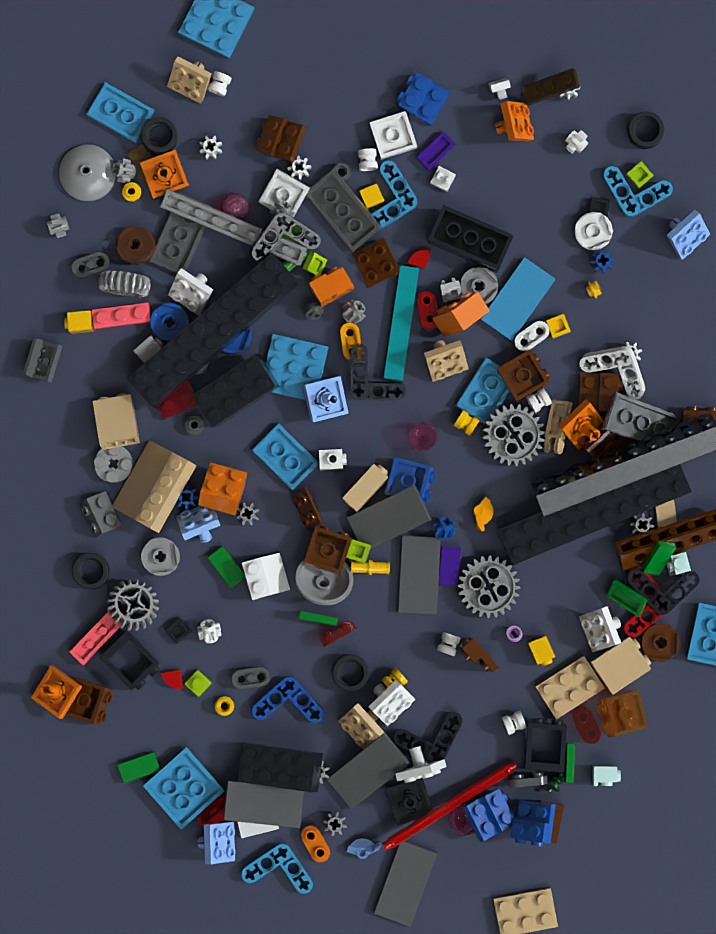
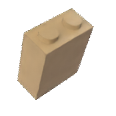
(116, 421)
(366, 487)
(621, 665)

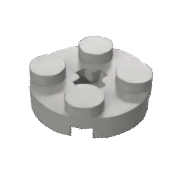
(480, 275)
(111, 474)
(154, 565)

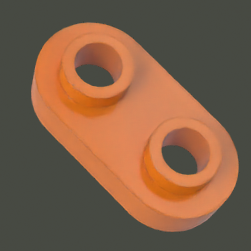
(315, 844)

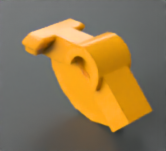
(483, 514)

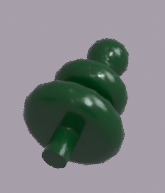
(553, 785)

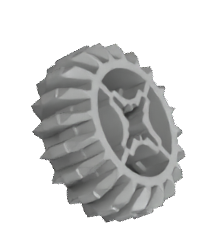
(124, 283)
(126, 603)

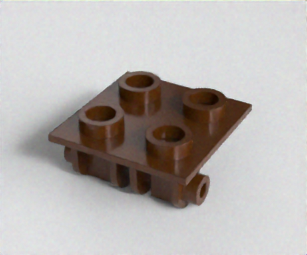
(376, 262)
(304, 503)

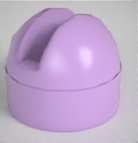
(518, 632)

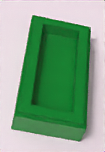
(658, 557)
(227, 567)
(627, 598)
(318, 618)
(569, 762)
(139, 767)

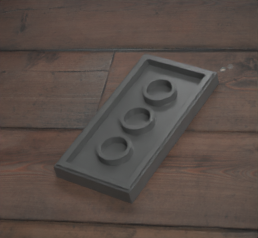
(343, 210)
(178, 242)
(637, 419)
(390, 517)
(419, 575)
(368, 771)
(263, 804)
(405, 883)

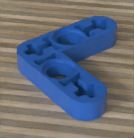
(292, 695)

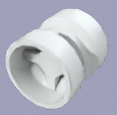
(219, 83)
(367, 159)
(542, 397)
(449, 639)
(518, 721)

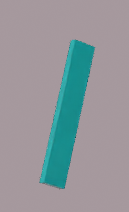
(401, 323)

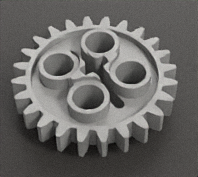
(499, 445)
(504, 578)

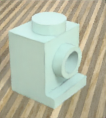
(678, 564)
(605, 775)

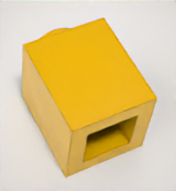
(79, 322)
(541, 651)

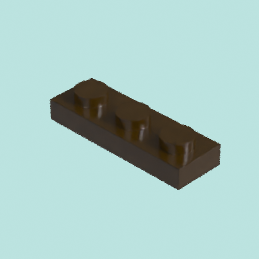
(551, 86)

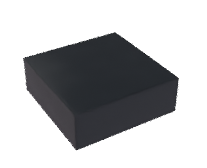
(599, 205)
(178, 630)

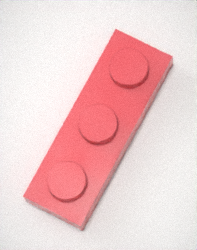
(121, 316)
(95, 638)

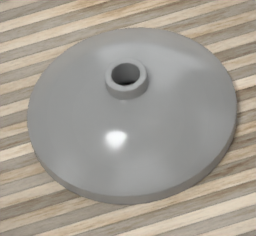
(94, 183)
(337, 586)

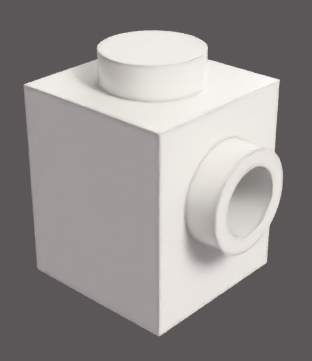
(332, 459)

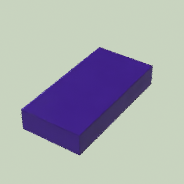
(435, 151)
(449, 566)

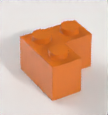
(330, 287)
(460, 315)

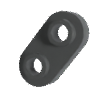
(90, 264)
(251, 678)
(520, 781)

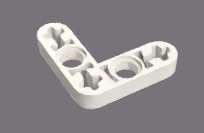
(622, 364)

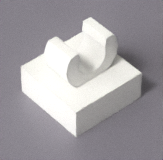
(499, 86)
(442, 179)
(451, 290)

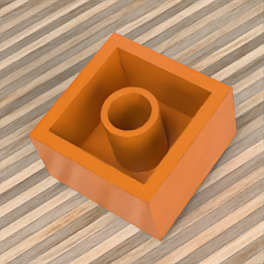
(222, 488)

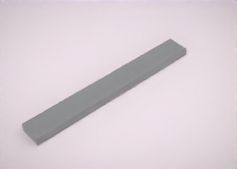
(230, 225)

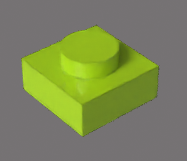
(639, 175)
(314, 263)
(358, 551)
(198, 683)

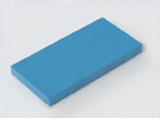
(518, 299)

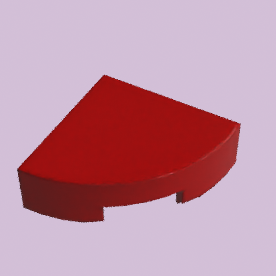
(420, 259)
(173, 679)

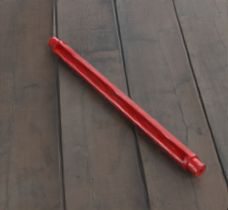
(449, 806)

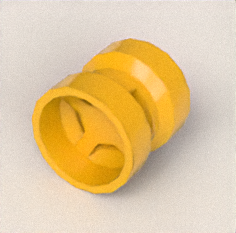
(466, 422)
(396, 675)

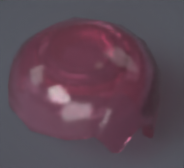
(234, 205)
(423, 436)
(459, 822)

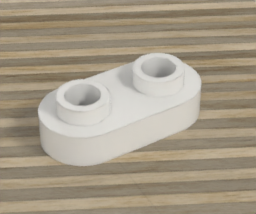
(531, 336)

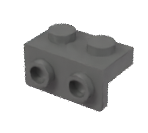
(42, 360)
(99, 514)

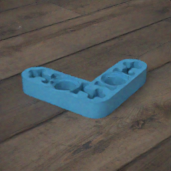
(635, 200)
(398, 202)
(283, 862)

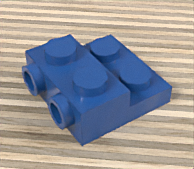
(422, 98)
(409, 473)
(489, 814)
(533, 823)

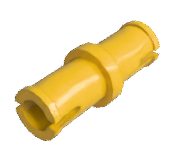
(370, 567)

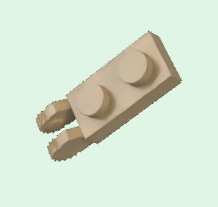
(559, 411)

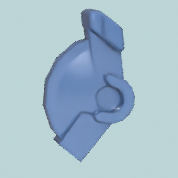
(363, 848)

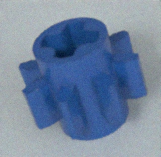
(599, 265)
(192, 497)
(444, 528)

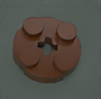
(125, 245)
(667, 651)

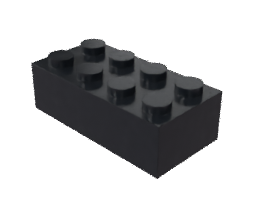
(470, 239)
(235, 390)
(280, 767)

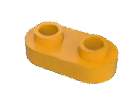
(349, 341)

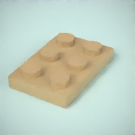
(570, 687)
(526, 912)

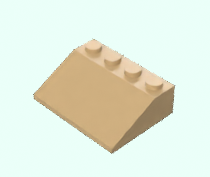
(154, 486)

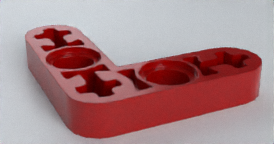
(632, 621)

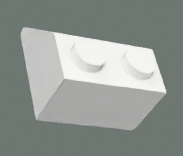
(266, 576)

